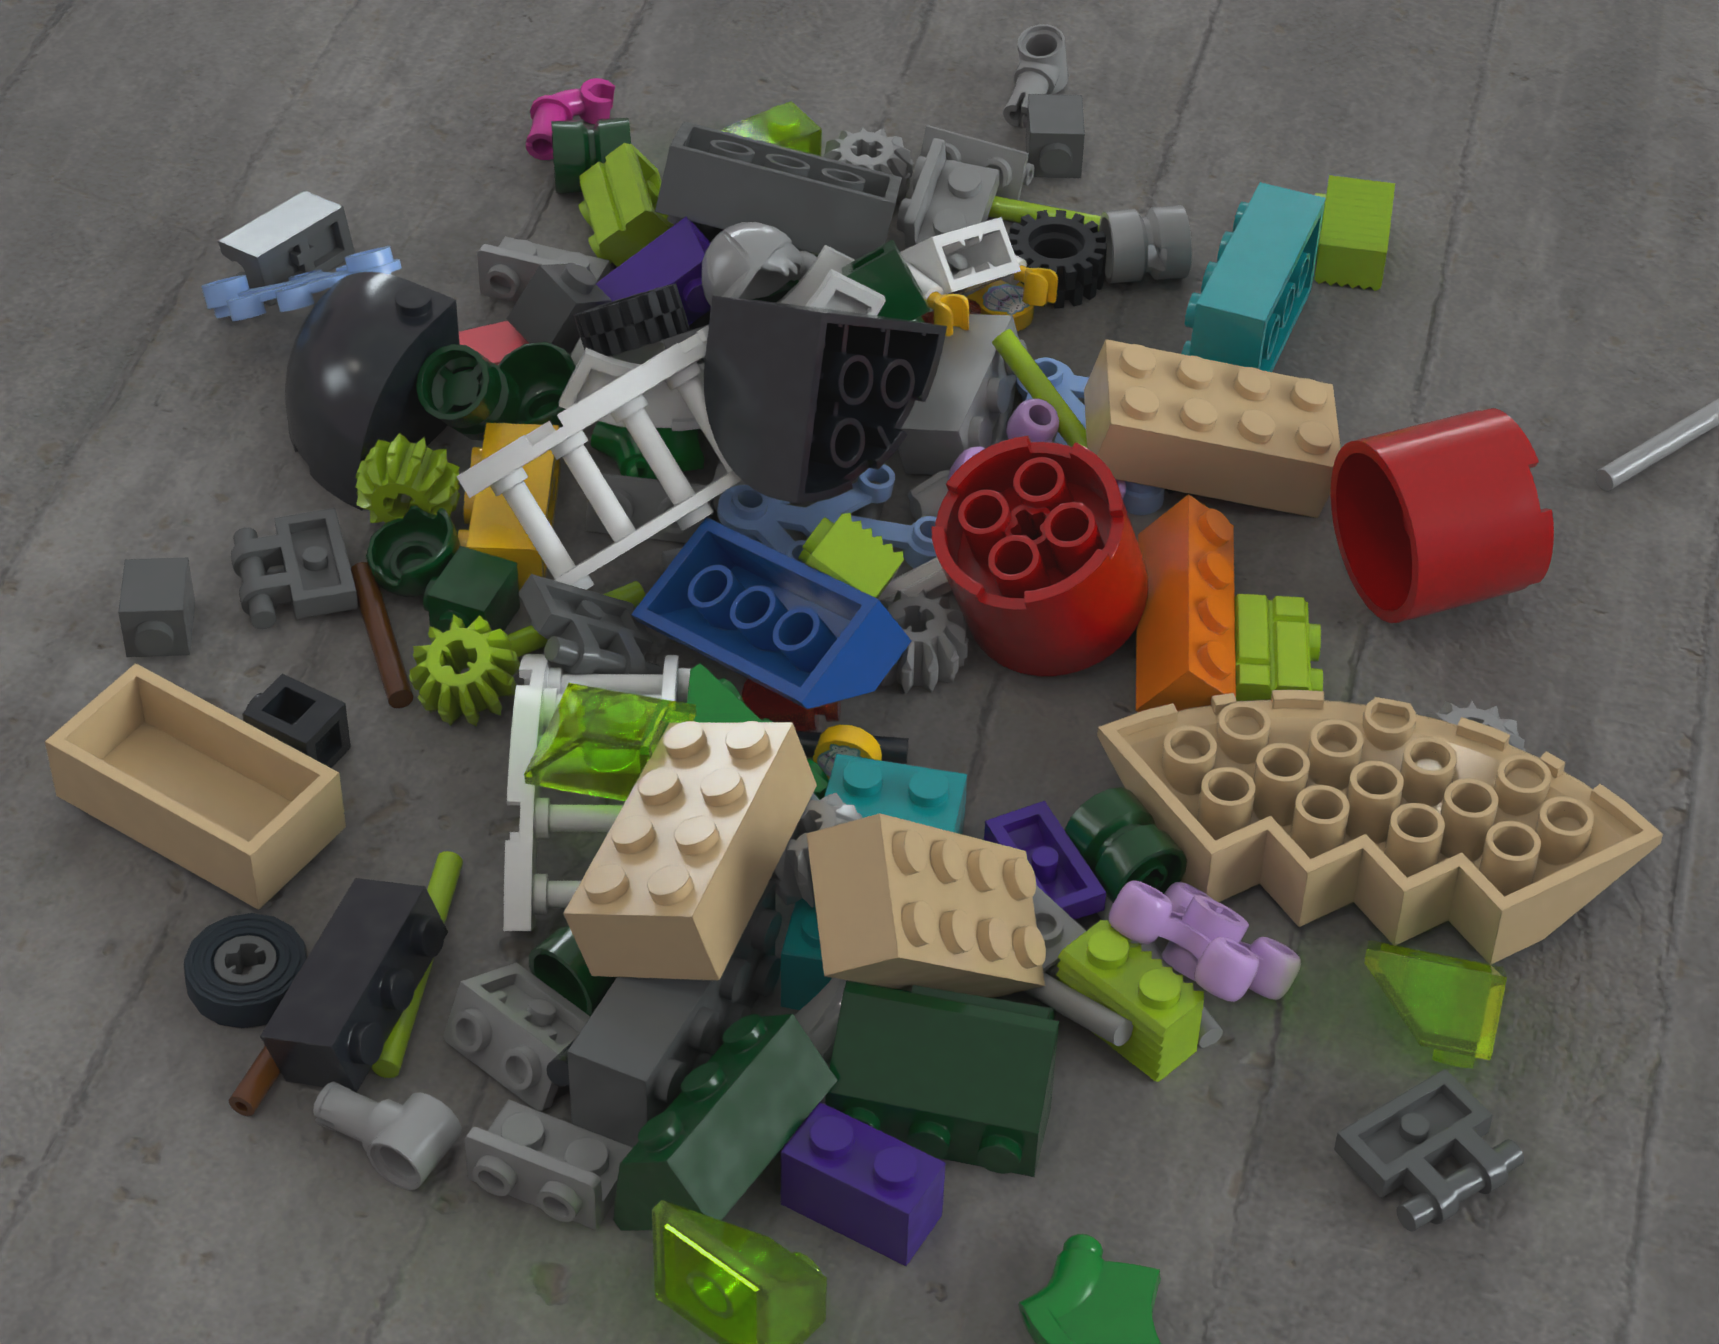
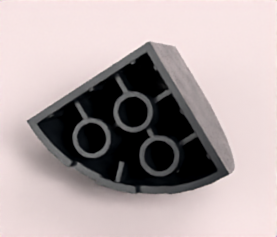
(359, 373)
(812, 392)

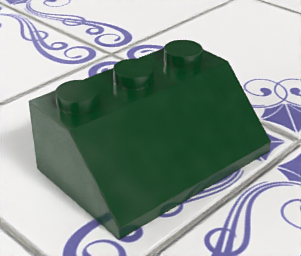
(945, 1075)
(724, 1122)

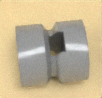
(1147, 244)

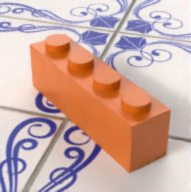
(1190, 609)

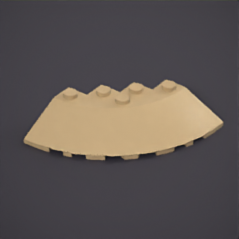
(1377, 813)

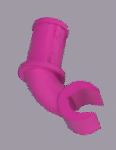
(590, 101)

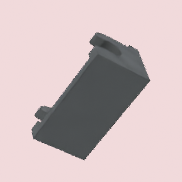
(290, 240)

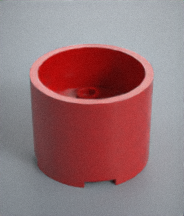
(1440, 515)
(1041, 556)

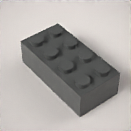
(810, 198)
(660, 1030)

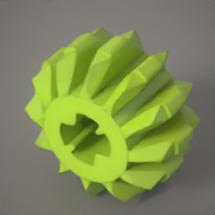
(406, 476)
(440, 668)

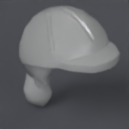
(751, 262)

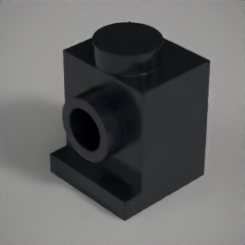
(302, 719)

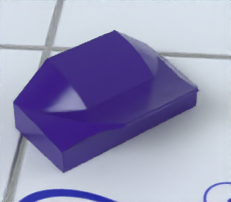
(1053, 856)

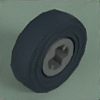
(218, 959)

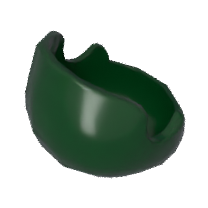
(542, 376)
(412, 551)

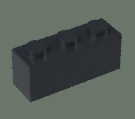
(355, 984)

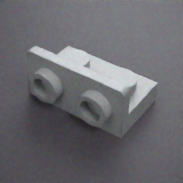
(945, 196)
(510, 266)
(513, 1029)
(546, 1164)

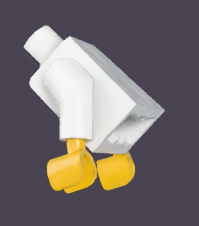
(969, 260)

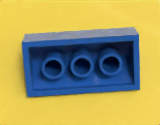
(773, 618)

